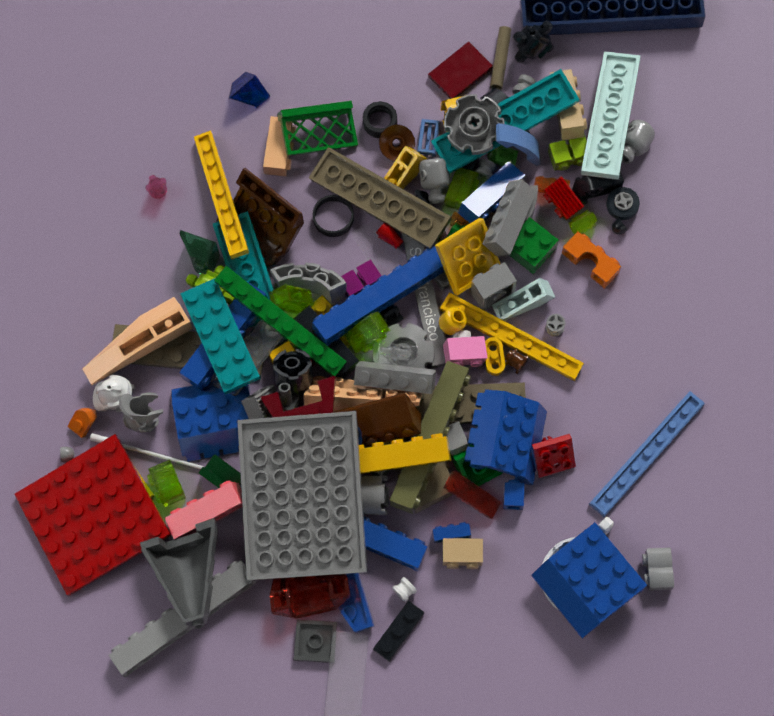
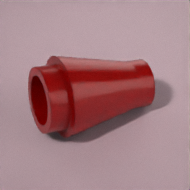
(389, 235)

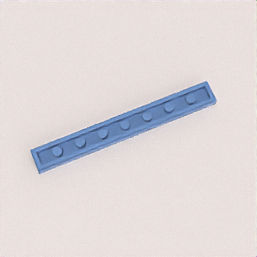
(646, 454)

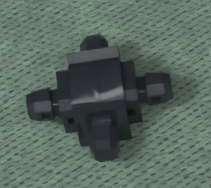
(533, 41)

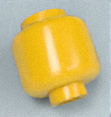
(452, 321)

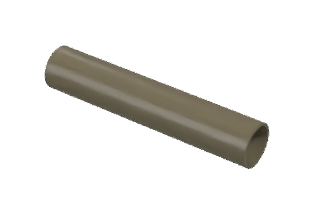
(500, 57)

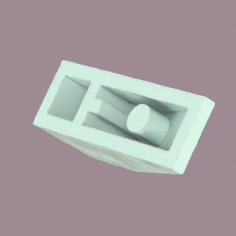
(524, 299)

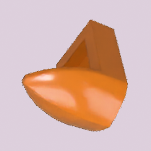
(82, 421)

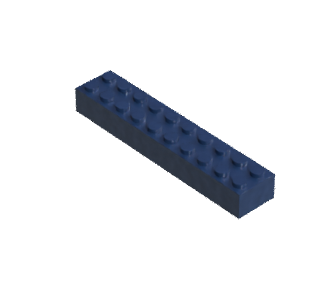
(612, 15)

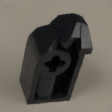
(592, 187)

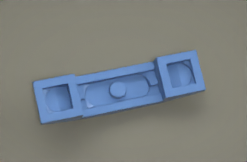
(522, 140)

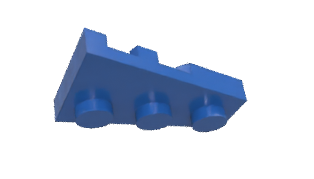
(356, 607)

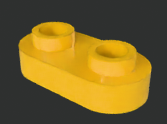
(495, 357)

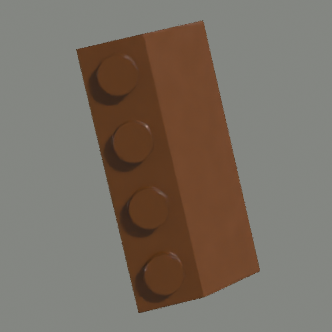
(387, 419)

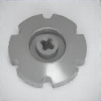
(463, 133)
(410, 336)

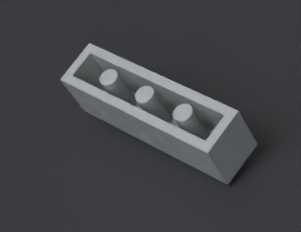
(509, 217)
(395, 377)

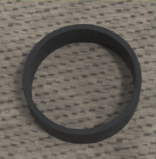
(333, 233)

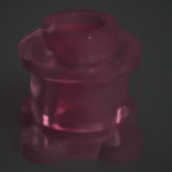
(155, 183)

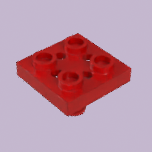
(553, 451)

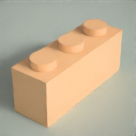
(276, 160)

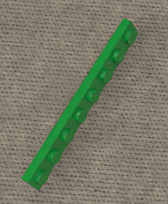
(279, 321)

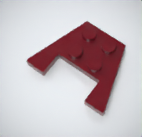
(327, 392)

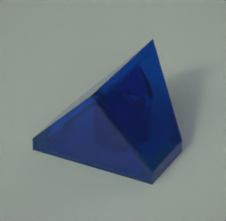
(248, 90)

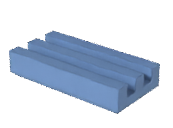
(426, 151)

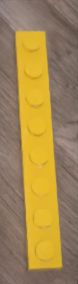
(221, 195)
(515, 338)

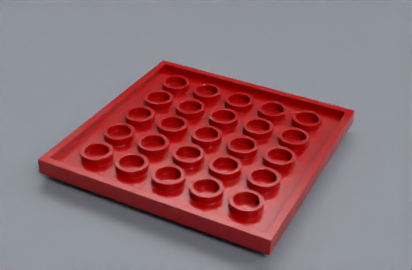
(91, 514)

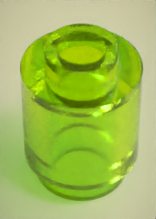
(583, 222)

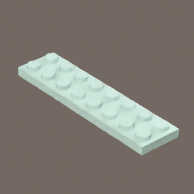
(611, 115)

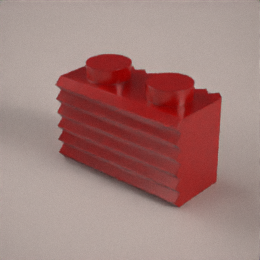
(563, 198)

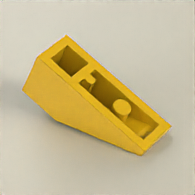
(405, 167)

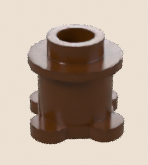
(516, 360)

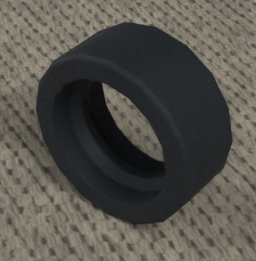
(376, 107)

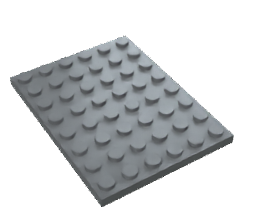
(302, 496)

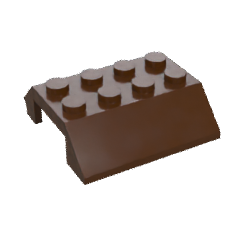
(272, 216)

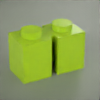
(565, 155)

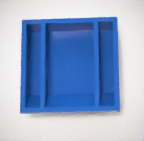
(588, 580)

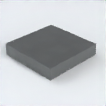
(313, 640)

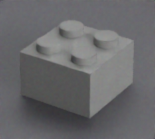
(493, 285)

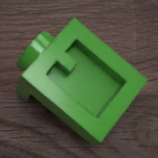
(502, 155)

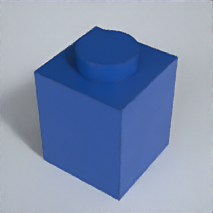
(513, 495)

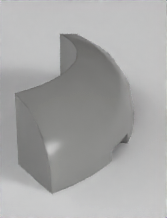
(311, 277)

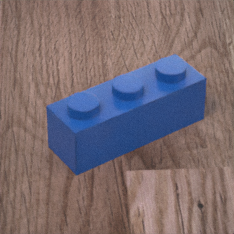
(451, 531)

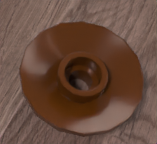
(394, 132)

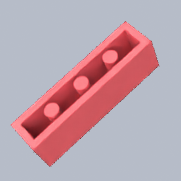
(213, 505)

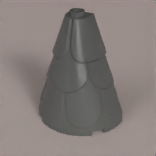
(186, 570)

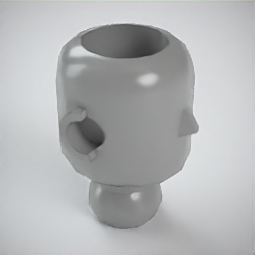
(638, 139)
(434, 177)

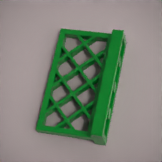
(312, 113)

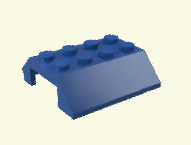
(207, 420)
(506, 434)

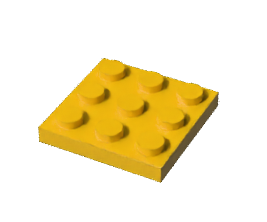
(465, 255)

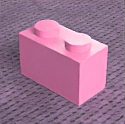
(465, 351)

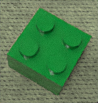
(533, 246)

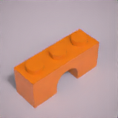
(581, 247)

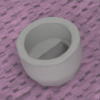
(66, 454)

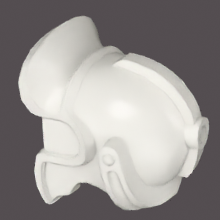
(109, 398)

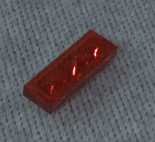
(472, 494)

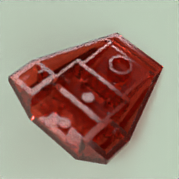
(308, 595)

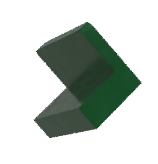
(219, 471)

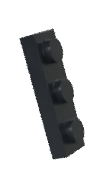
(398, 631)

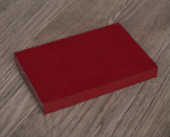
(460, 70)

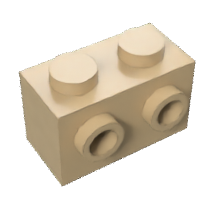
(462, 553)

